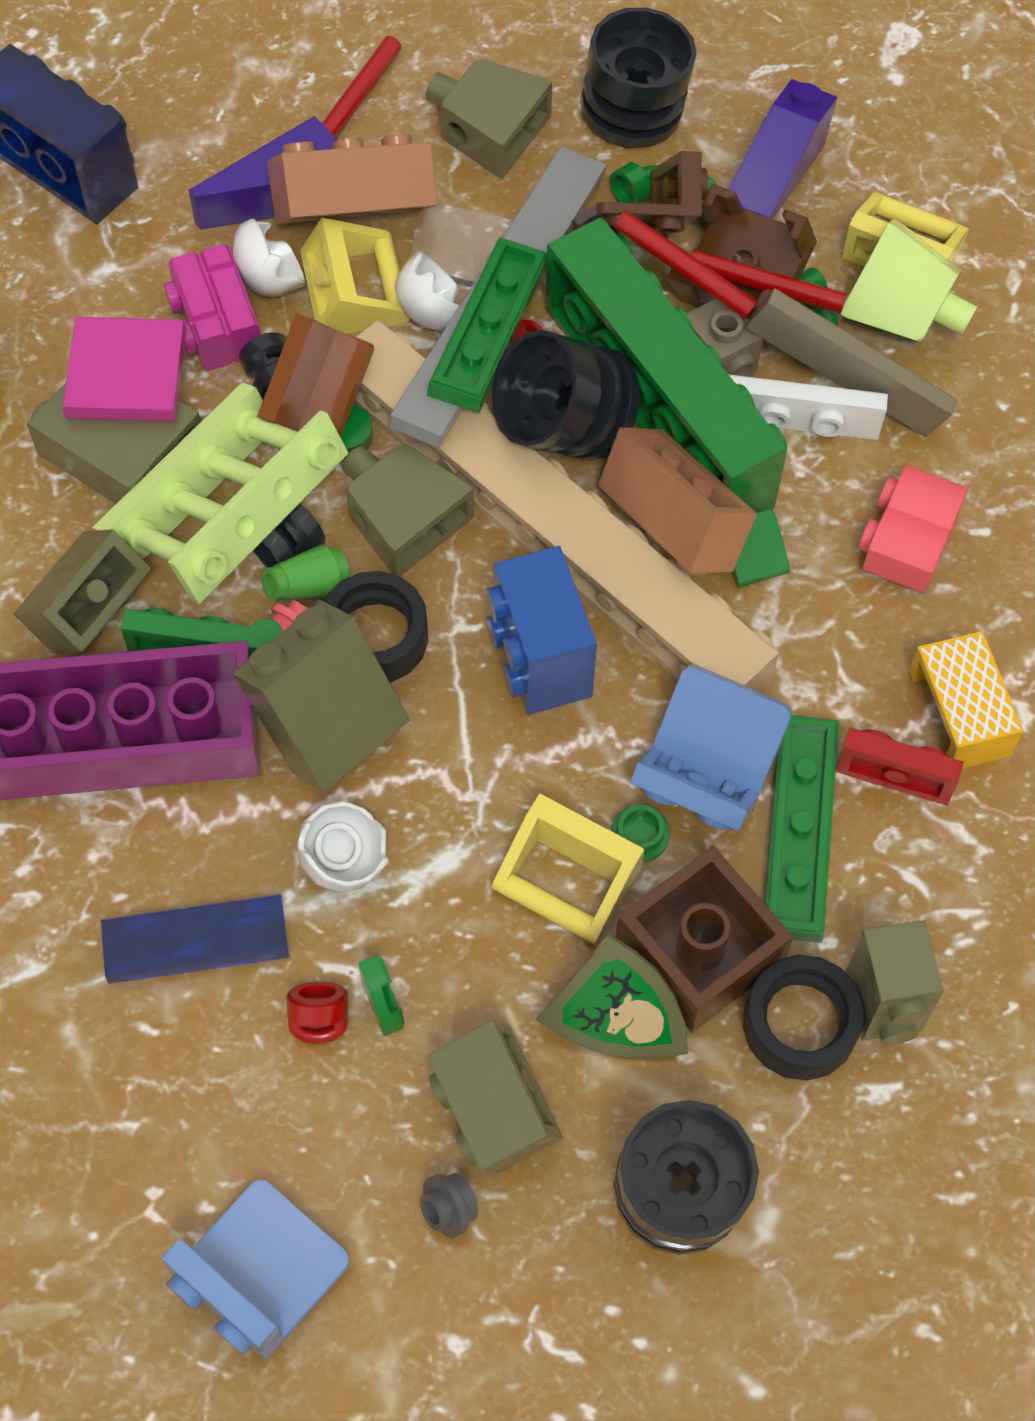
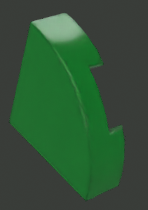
(376, 985)

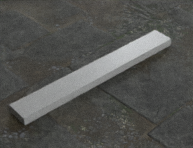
(545, 216)

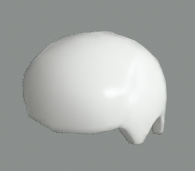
(264, 264)
(426, 292)
(341, 846)

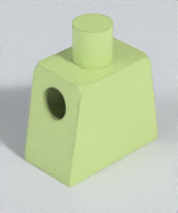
(907, 287)

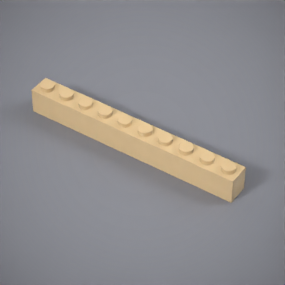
(545, 509)

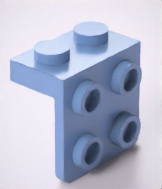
(713, 748)
(257, 1269)

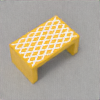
(969, 698)

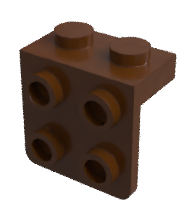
(674, 197)

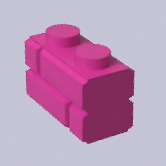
(213, 305)

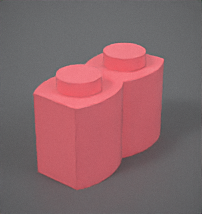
(913, 527)

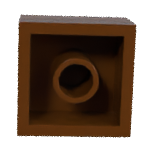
(705, 935)

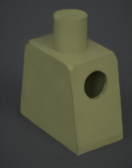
(491, 112)
(405, 504)

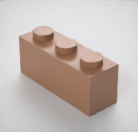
(352, 179)
(676, 501)

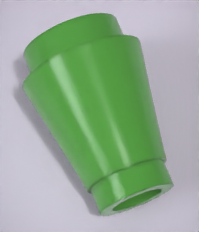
(306, 575)

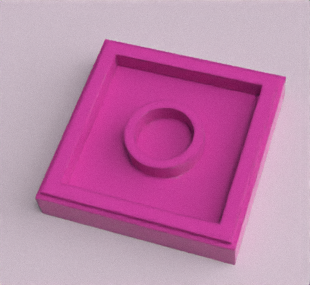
(124, 369)

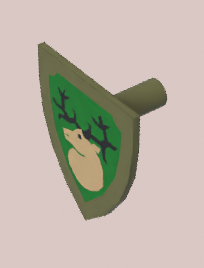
(618, 1006)

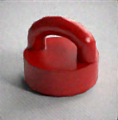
(317, 1006)

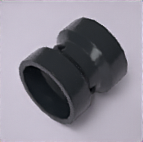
(261, 357)
(291, 537)

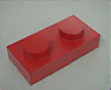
(898, 766)

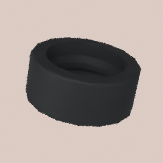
(394, 592)
(825, 978)

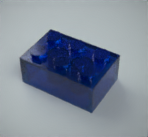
(63, 137)

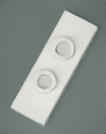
(817, 407)

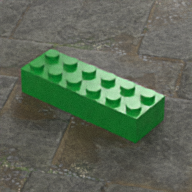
(609, 300)

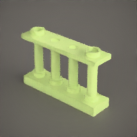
(199, 465)

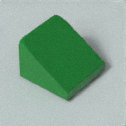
(762, 553)

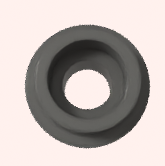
(448, 1204)

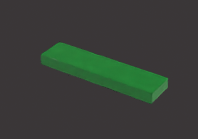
(487, 325)
(802, 826)

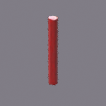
(362, 85)
(685, 264)
(763, 280)

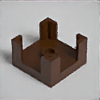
(748, 240)

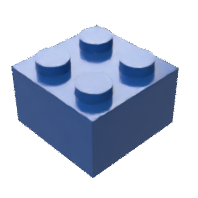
(542, 630)

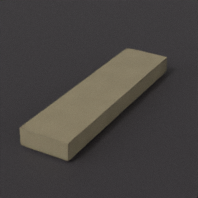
(850, 361)

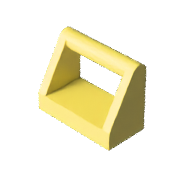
(866, 230)
(332, 282)
(583, 843)

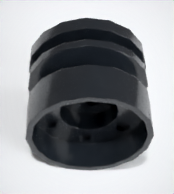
(637, 76)
(564, 395)
(681, 1140)

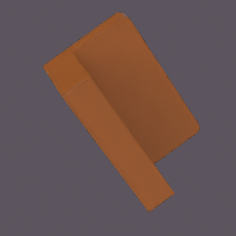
(315, 373)

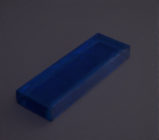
(194, 939)

